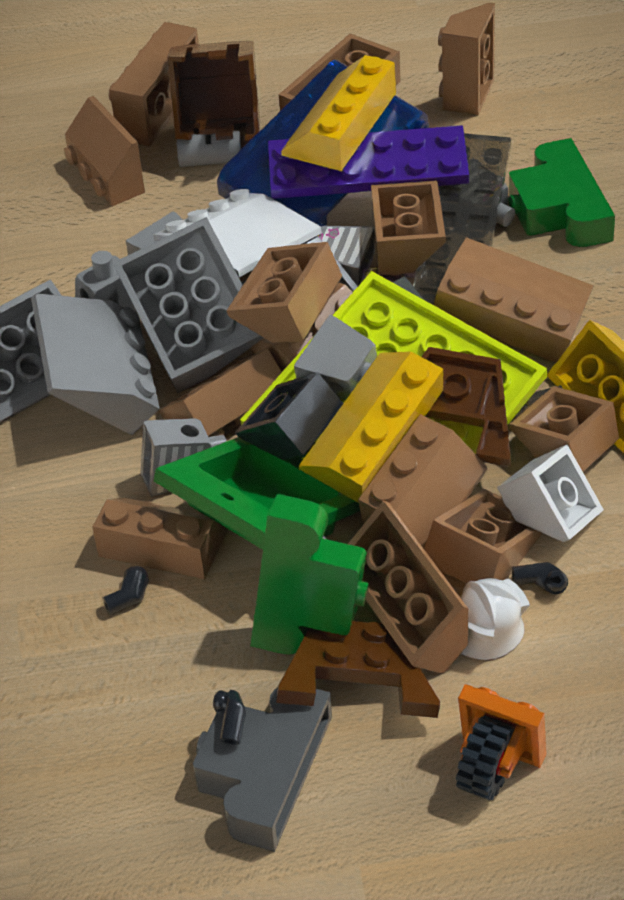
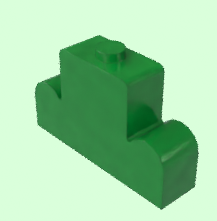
(561, 195)
(304, 578)

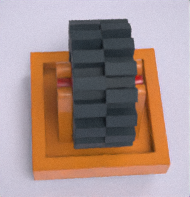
(495, 739)

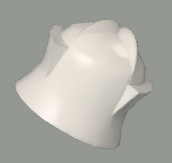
(493, 617)

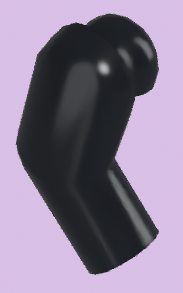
(234, 716)

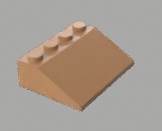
(513, 299)

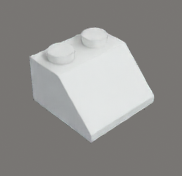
(551, 495)

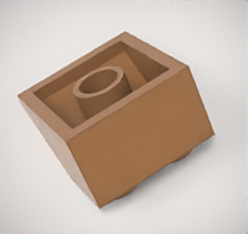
(570, 419)

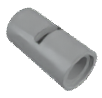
(207, 150)

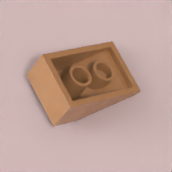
(479, 539)

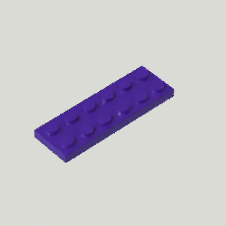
(379, 159)

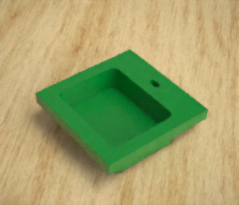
(239, 484)

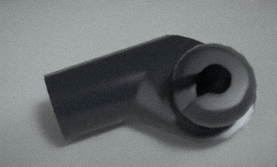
(543, 575)
(131, 591)

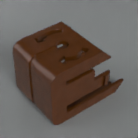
(214, 89)

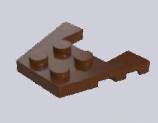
(473, 397)
(363, 657)

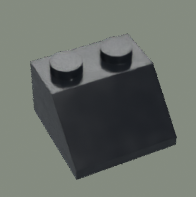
(291, 417)

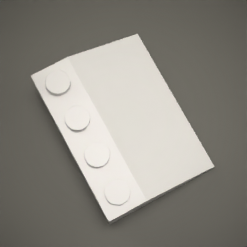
(249, 226)

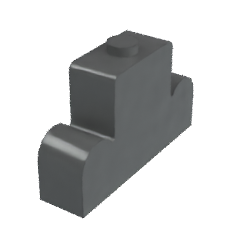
(265, 770)

